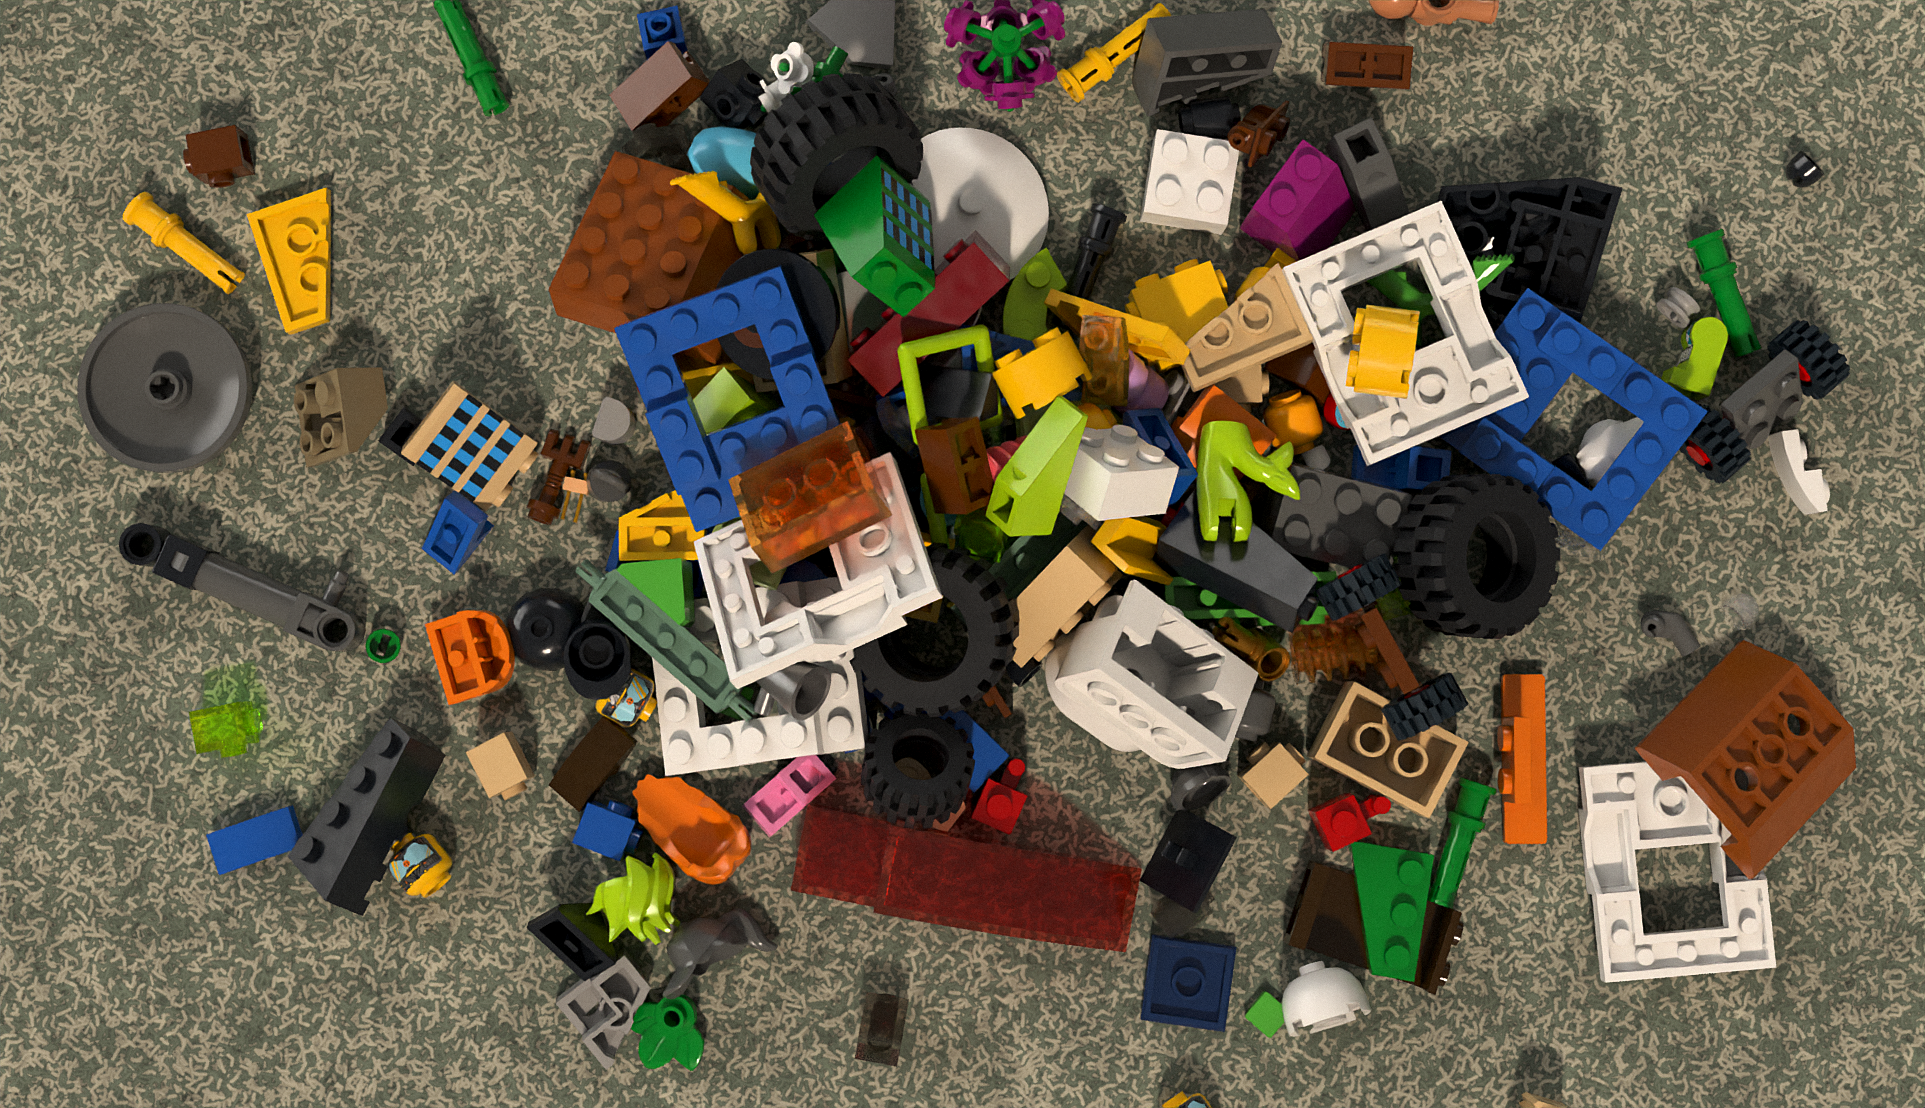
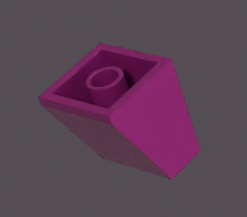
(1301, 205)

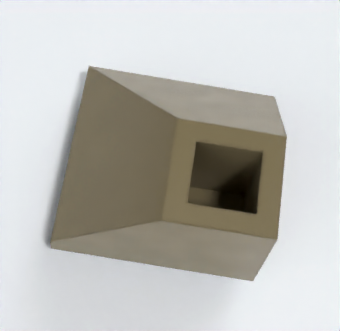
(339, 411)

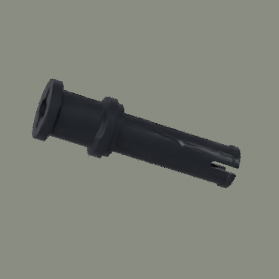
(1094, 249)

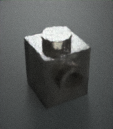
(881, 1028)

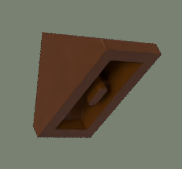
(1302, 372)

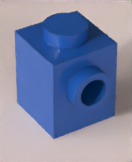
(609, 829)

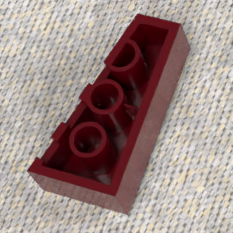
(962, 285)

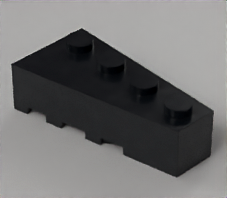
(365, 815)

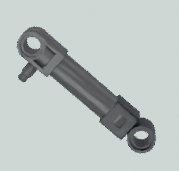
(207, 571)

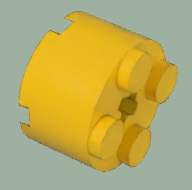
(1386, 351)
(1040, 373)

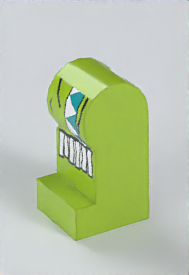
(1701, 355)

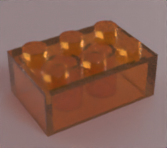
(809, 497)

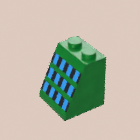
(883, 235)

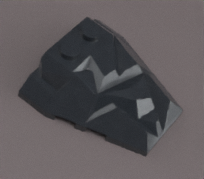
(1549, 227)

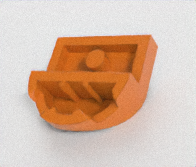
(471, 654)

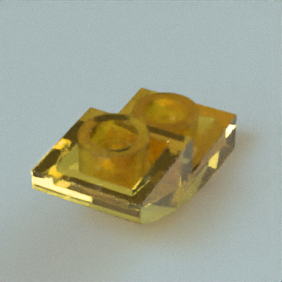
(1106, 354)

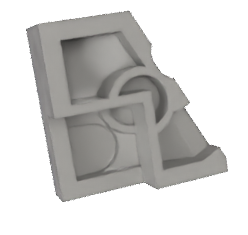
(619, 995)

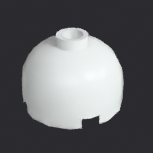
(1322, 998)

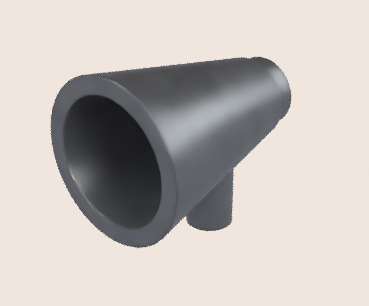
(796, 688)

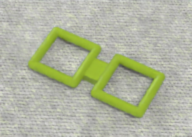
(907, 357)

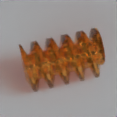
(1330, 653)

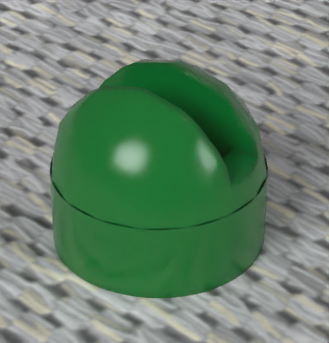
(392, 649)

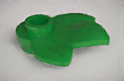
(664, 1037)

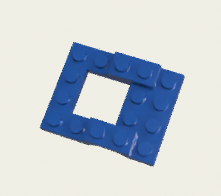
(1546, 352)
(703, 461)

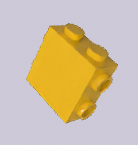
(1181, 300)

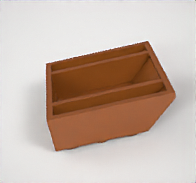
(643, 250)

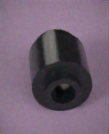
(1209, 117)

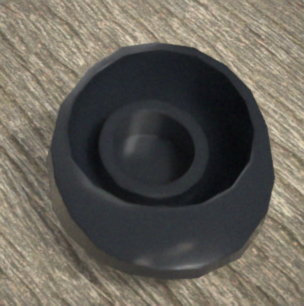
(597, 659)

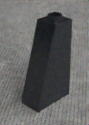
(1247, 573)

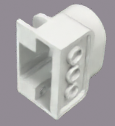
(1150, 681)

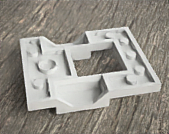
(1450, 379)
(881, 579)
(834, 728)
(1632, 810)

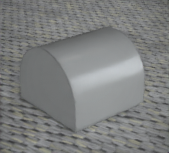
(614, 422)

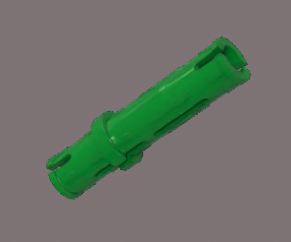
(477, 69)

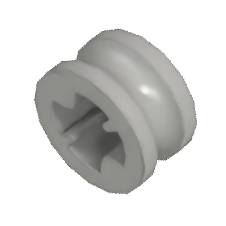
(1678, 307)

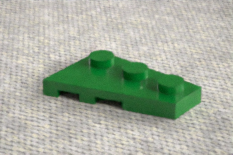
(1392, 903)

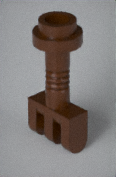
(543, 508)

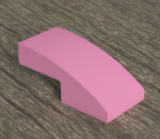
(788, 793)

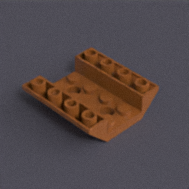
(1740, 722)

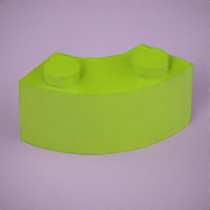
(1024, 306)

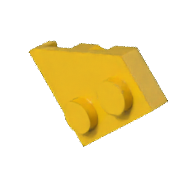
(658, 531)

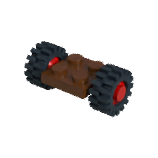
(1420, 703)

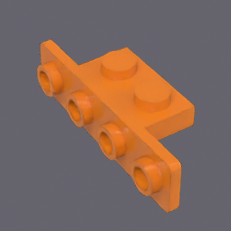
(1523, 759)

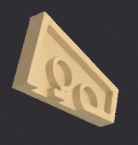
(1248, 333)

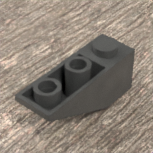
(1368, 174)

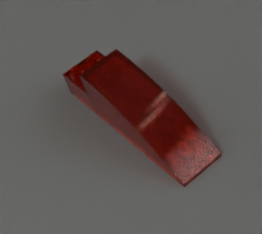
(965, 880)

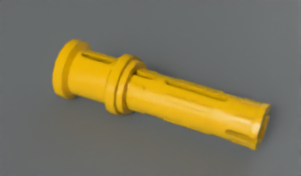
(1100, 62)
(168, 231)

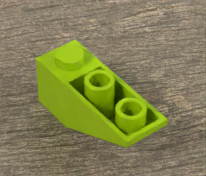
(1036, 476)

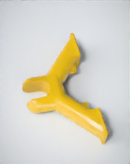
(740, 213)

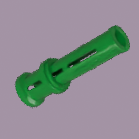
(1719, 275)
(1465, 823)

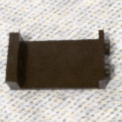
(1329, 922)

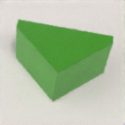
(666, 584)

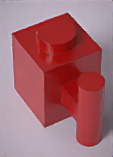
(1000, 801)
(1344, 819)

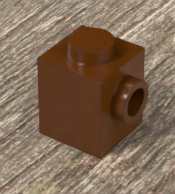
(218, 156)

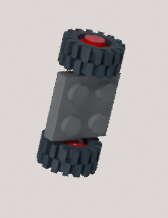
(1799, 361)

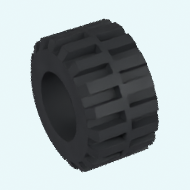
(912, 798)

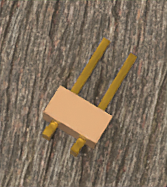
(572, 484)

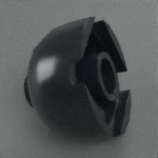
(541, 626)

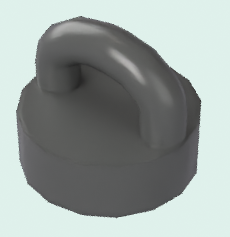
(608, 481)

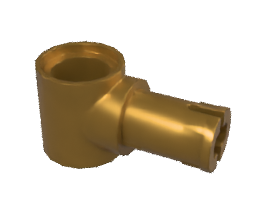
(1254, 648)

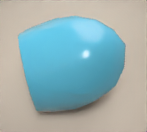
(727, 153)

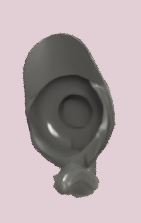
(709, 941)

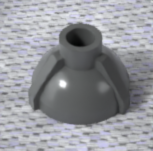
(1198, 786)

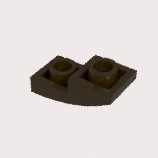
(592, 762)

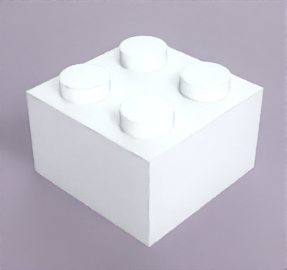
(1189, 182)
(1120, 475)

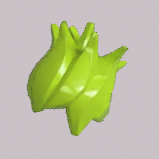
(638, 899)

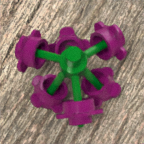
(1005, 29)

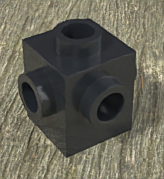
(735, 96)

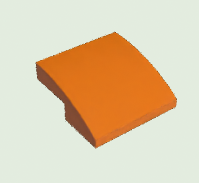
(1217, 406)

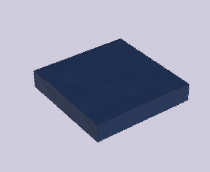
(1188, 982)

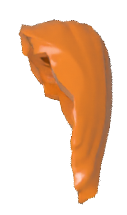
(692, 828)

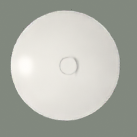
(984, 187)

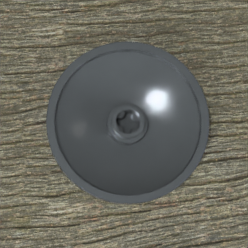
(164, 388)

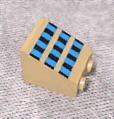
(470, 447)

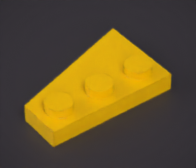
(297, 257)
(1145, 337)

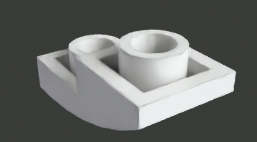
(1806, 488)

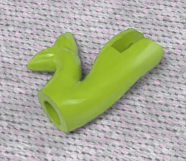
(1218, 489)

